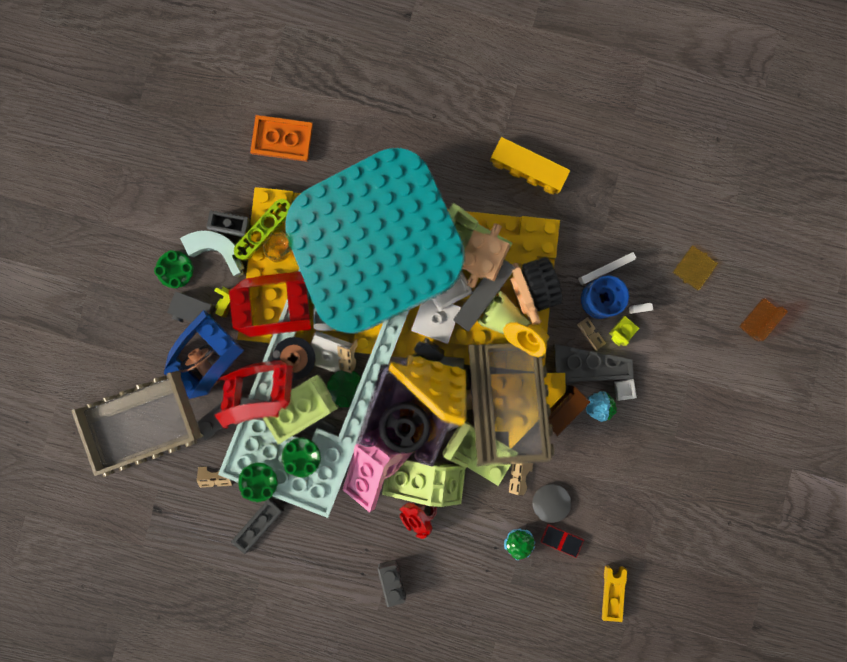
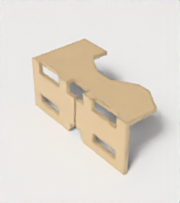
(588, 331)
(344, 357)
(526, 467)
(203, 474)

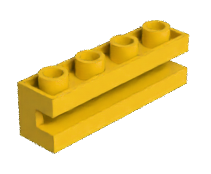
(529, 166)

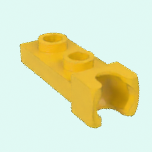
(614, 594)

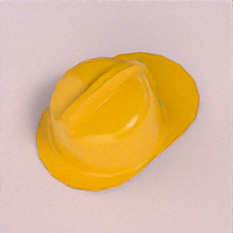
(528, 338)

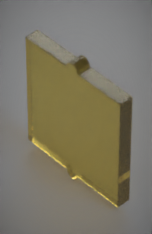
(695, 268)

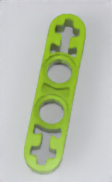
(260, 227)

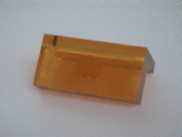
(762, 320)

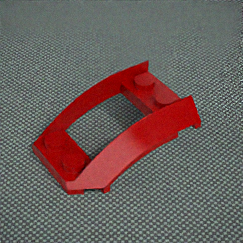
(297, 303)
(280, 396)

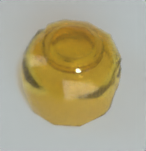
(277, 247)

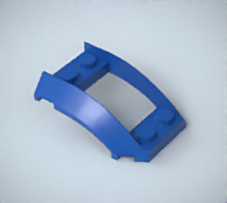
(218, 340)

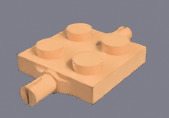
(485, 255)
(522, 293)

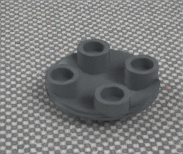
(551, 503)

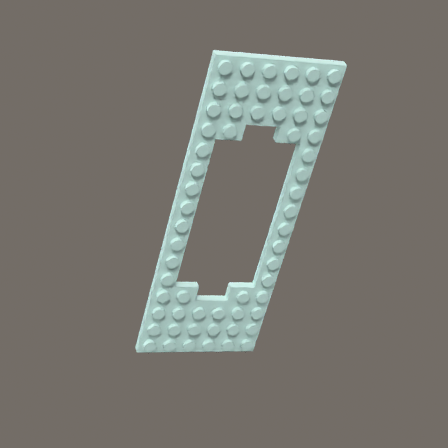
(255, 442)

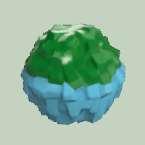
(601, 406)
(519, 543)

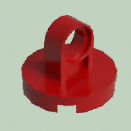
(416, 519)

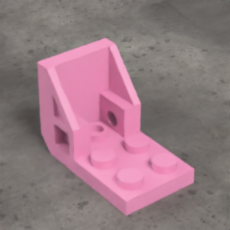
(369, 470)

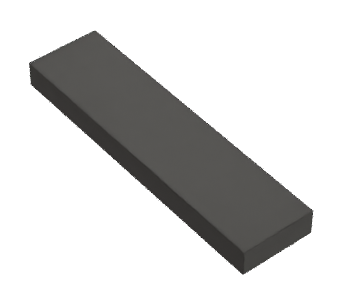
(482, 297)

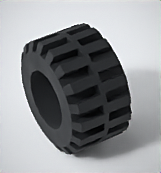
(542, 283)

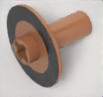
(294, 347)
(199, 359)

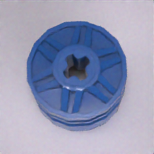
(614, 293)

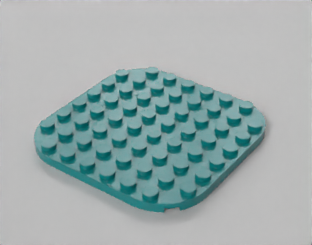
(374, 241)

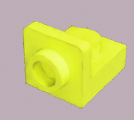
(223, 305)
(623, 331)

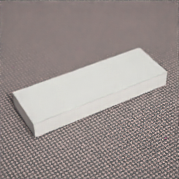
(607, 268)

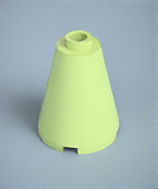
(501, 312)

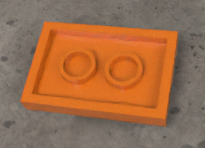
(281, 138)

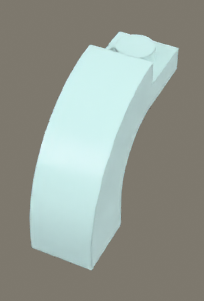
(203, 241)

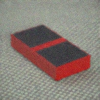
(562, 540)

